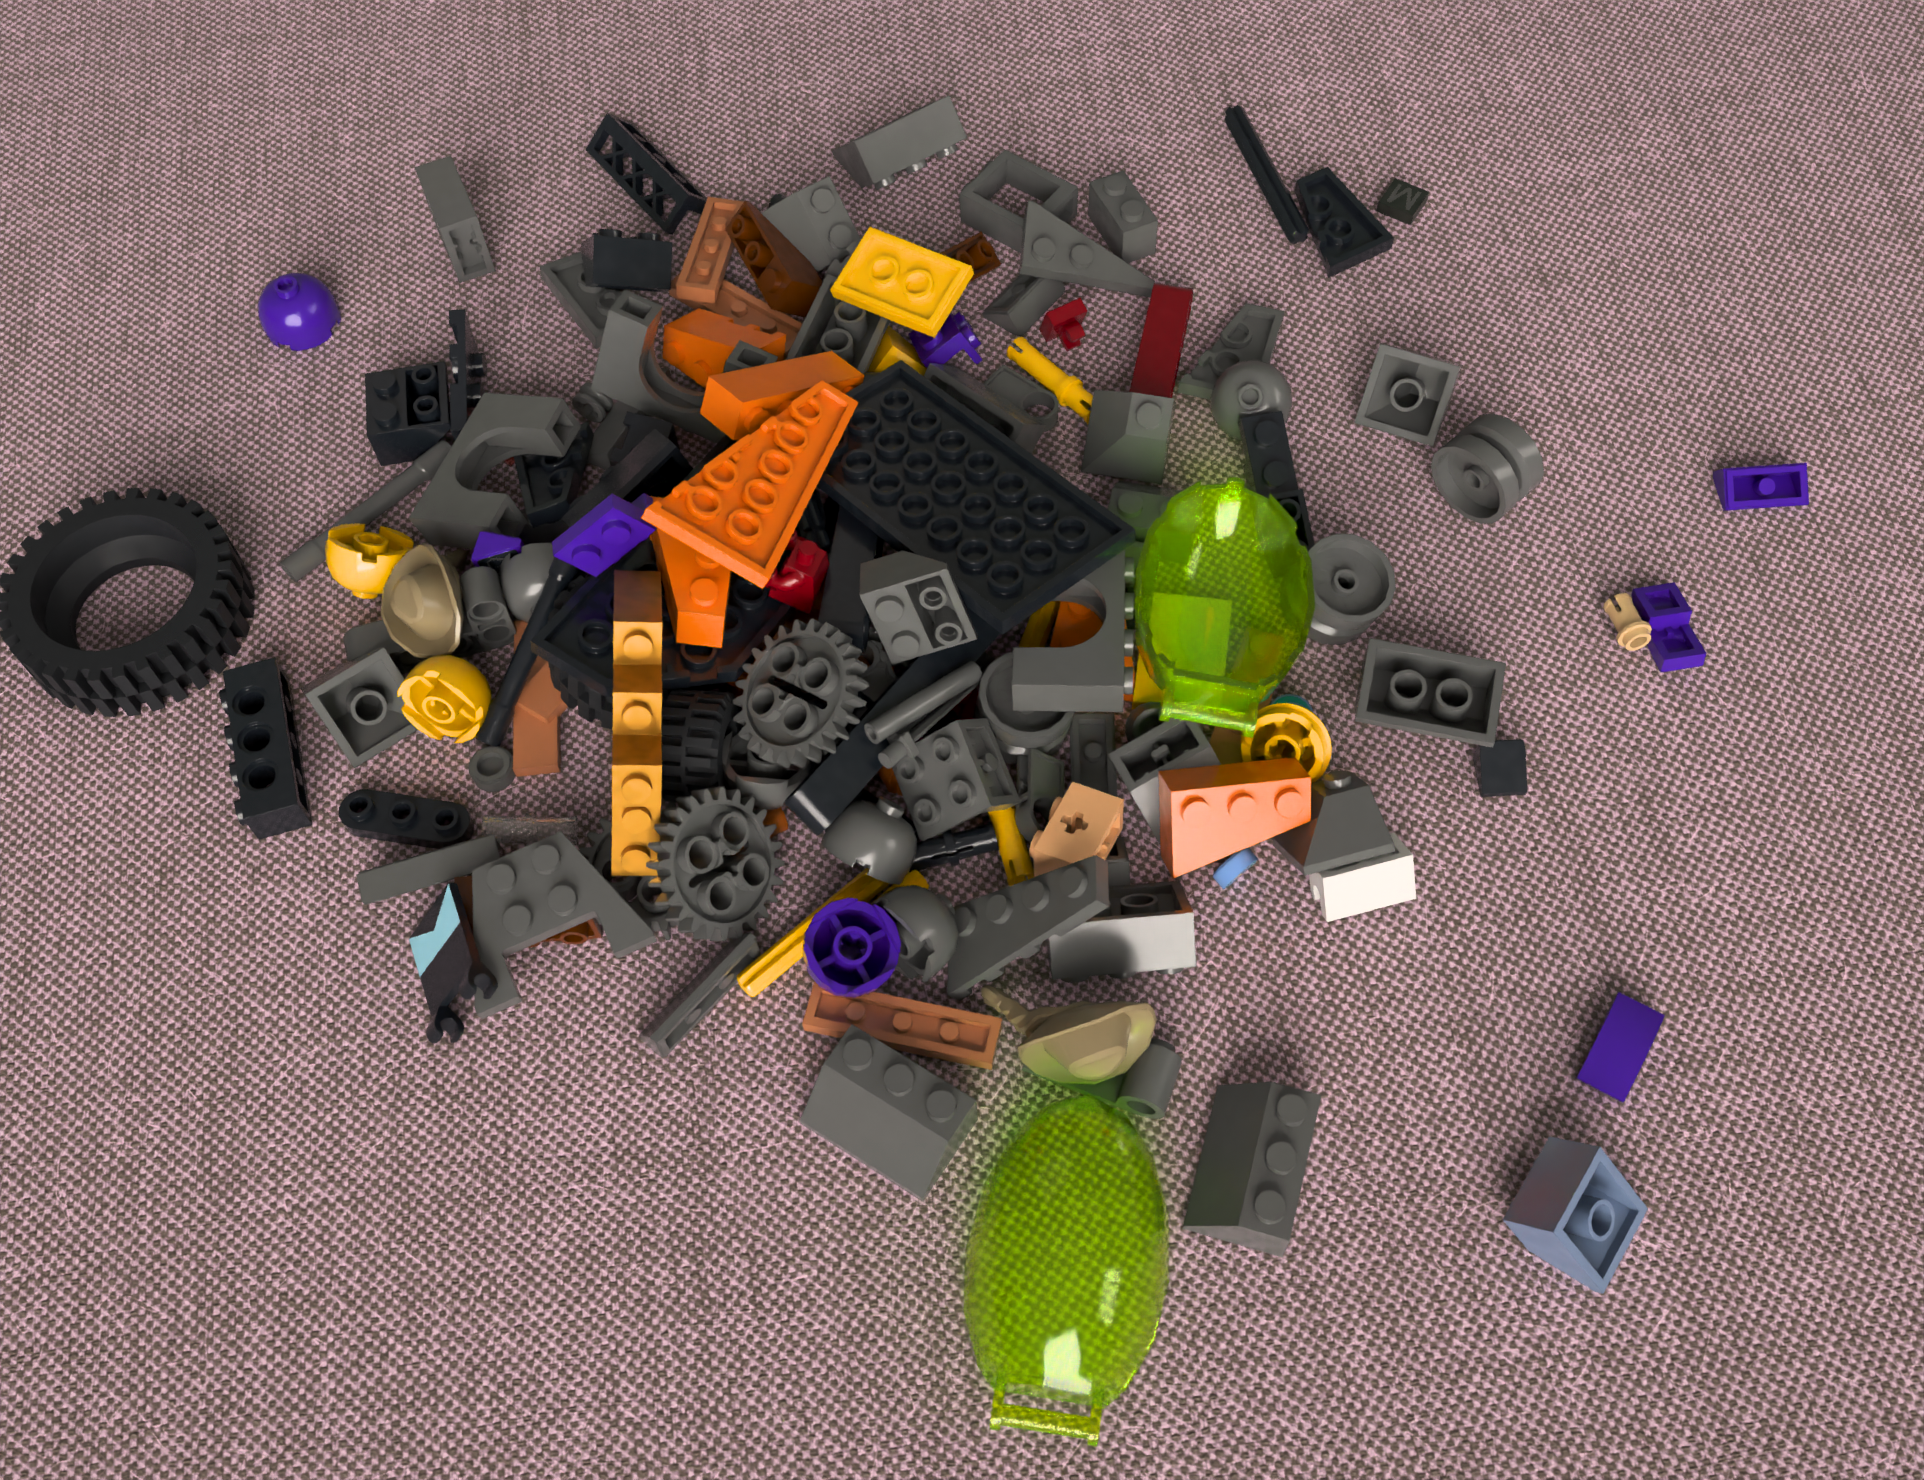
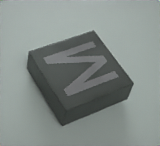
(1402, 201)

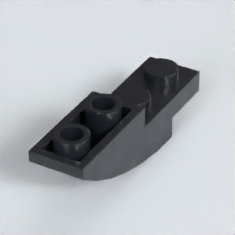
(1271, 468)

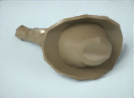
(425, 601)
(1078, 1040)

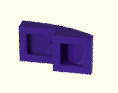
(1672, 638)
(1620, 1047)

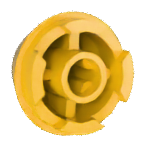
(1289, 732)

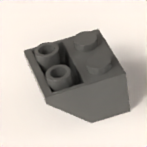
(914, 605)
(1165, 747)

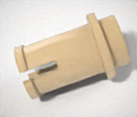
(1631, 630)

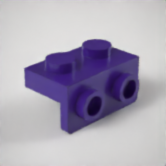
(952, 338)
(604, 534)

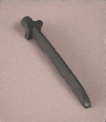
(903, 744)

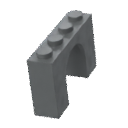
(632, 375)
(499, 428)
(1090, 673)

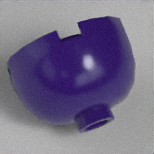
(297, 311)
(851, 947)

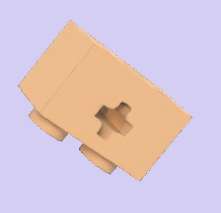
(1078, 827)

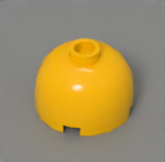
(364, 559)
(446, 698)

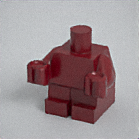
(800, 574)

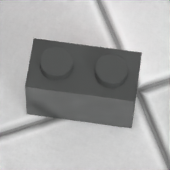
(1122, 217)

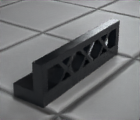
(655, 164)

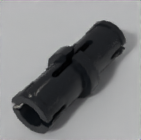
(954, 847)

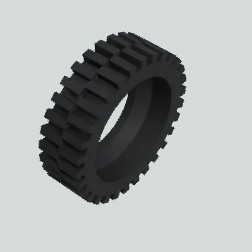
(87, 550)

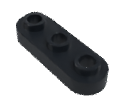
(419, 828)

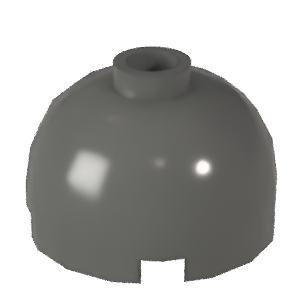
(1247, 391)
(525, 577)
(756, 777)
(873, 838)
(925, 929)

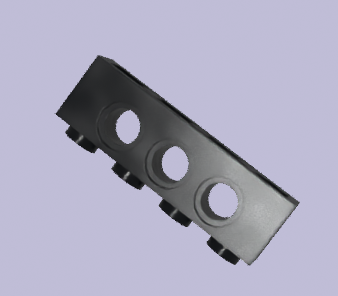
(264, 717)

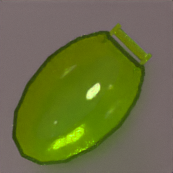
(1221, 603)
(1067, 1265)

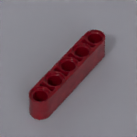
(1162, 340)

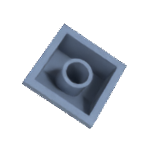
(1576, 1212)

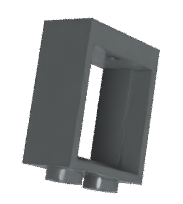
(455, 219)
(1000, 224)

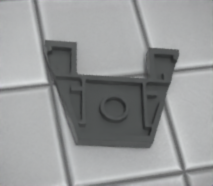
(536, 897)

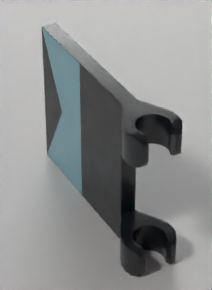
(448, 963)

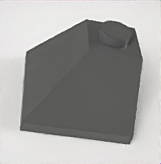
(1408, 394)
(1128, 435)
(361, 705)
(1342, 826)

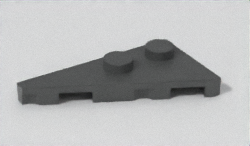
(1064, 254)

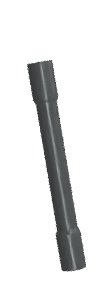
(423, 469)

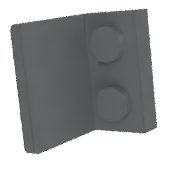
(955, 777)

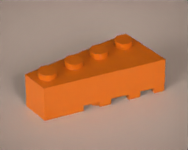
(749, 396)

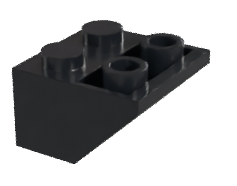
(627, 263)
(406, 411)

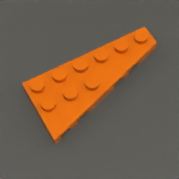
(757, 489)

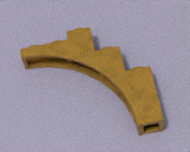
(636, 721)

